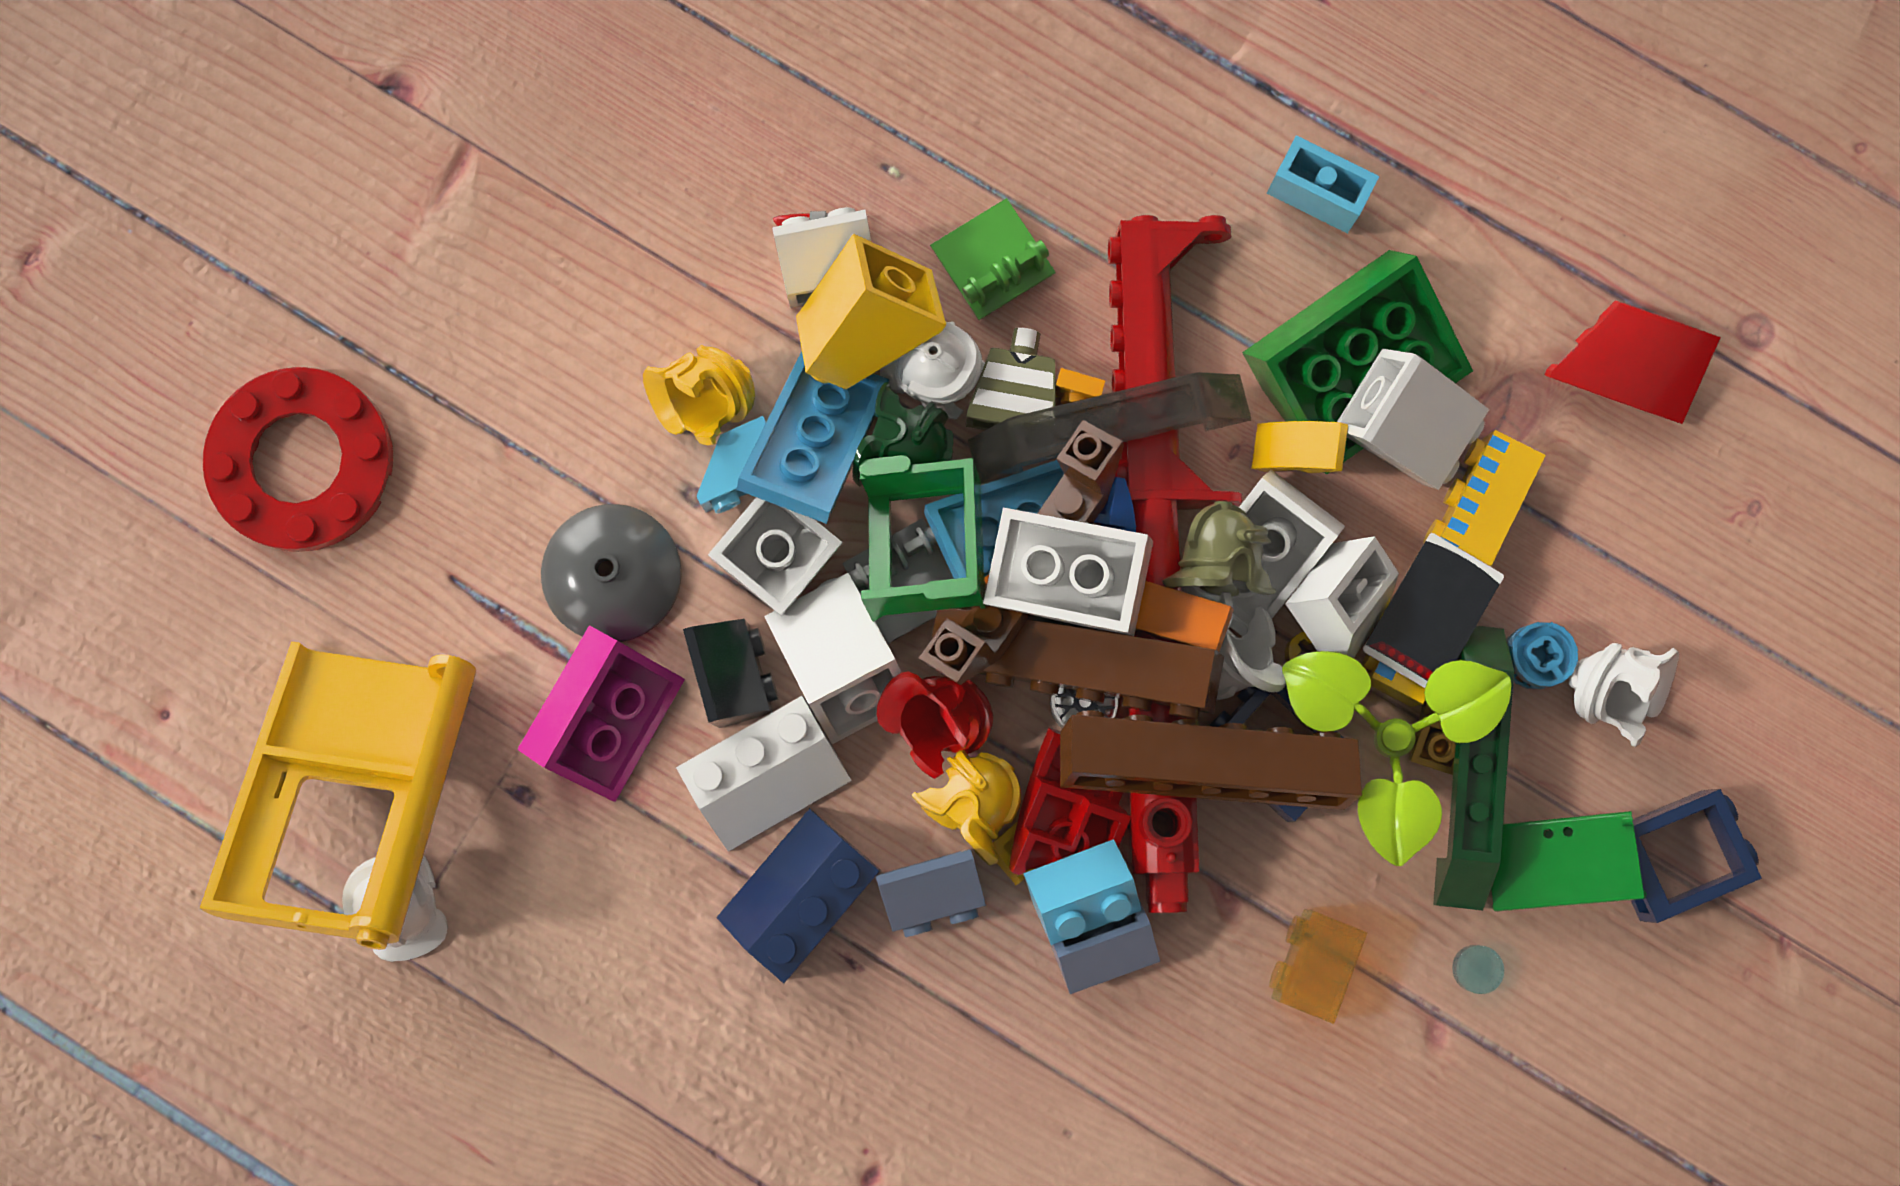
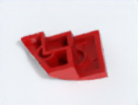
(1639, 361)
(1059, 819)

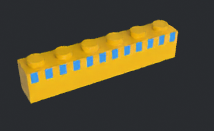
(1475, 522)

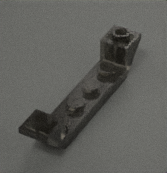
(1125, 414)

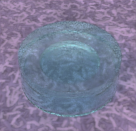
(1478, 969)

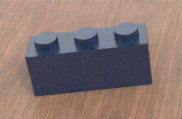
(797, 895)

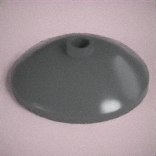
(637, 590)

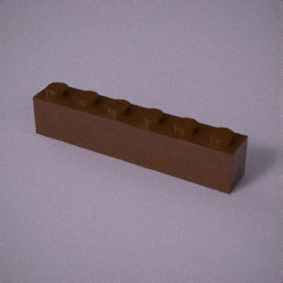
(1106, 665)
(1209, 761)

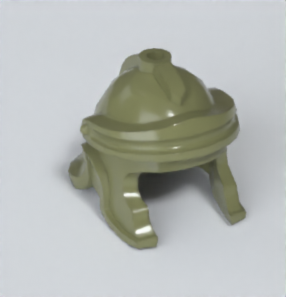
(1221, 549)

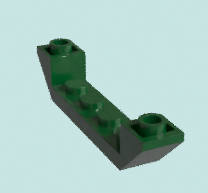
(1477, 794)

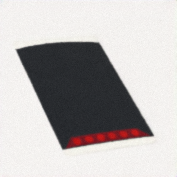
(1433, 610)

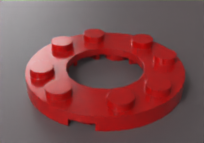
(336, 511)

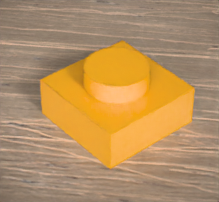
(1076, 386)

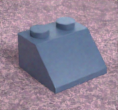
(931, 892)
(1107, 952)

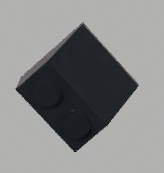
(730, 671)

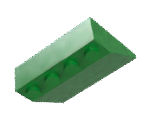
(1327, 349)

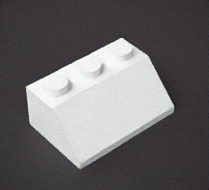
(764, 773)

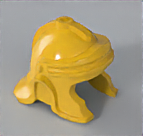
(700, 393)
(977, 800)

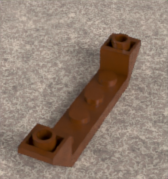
(1080, 495)

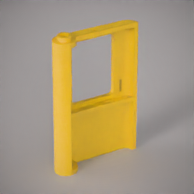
(353, 727)

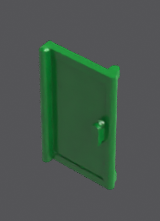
(1567, 865)

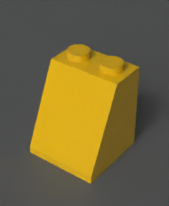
(867, 313)

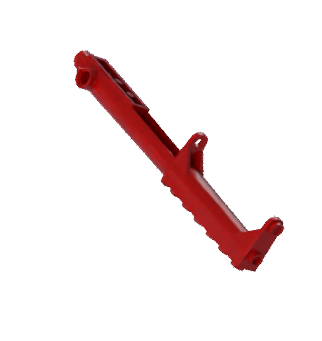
(1158, 488)

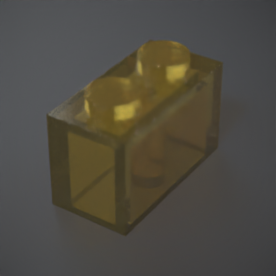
(1317, 964)

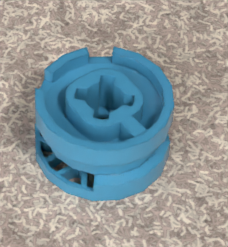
(1542, 655)

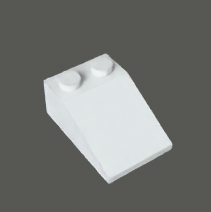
(1298, 536)
(1069, 571)

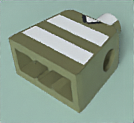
(1012, 382)

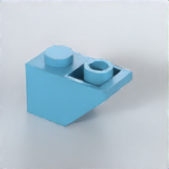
(726, 464)

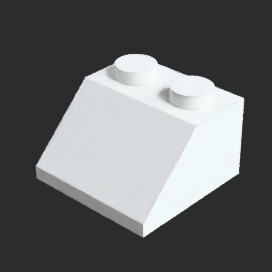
(774, 552)

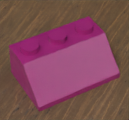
(601, 714)

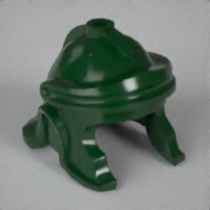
(906, 432)

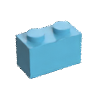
(1322, 184)
(1082, 892)

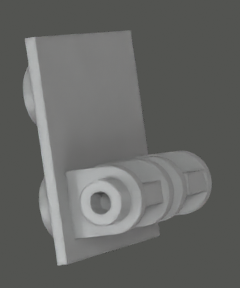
(914, 562)

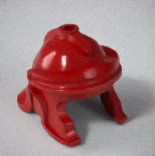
(935, 717)

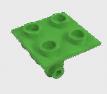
(993, 259)

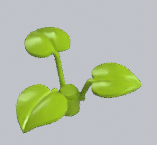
(1466, 701)

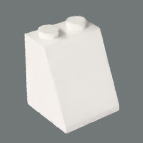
(1413, 417)
(835, 655)

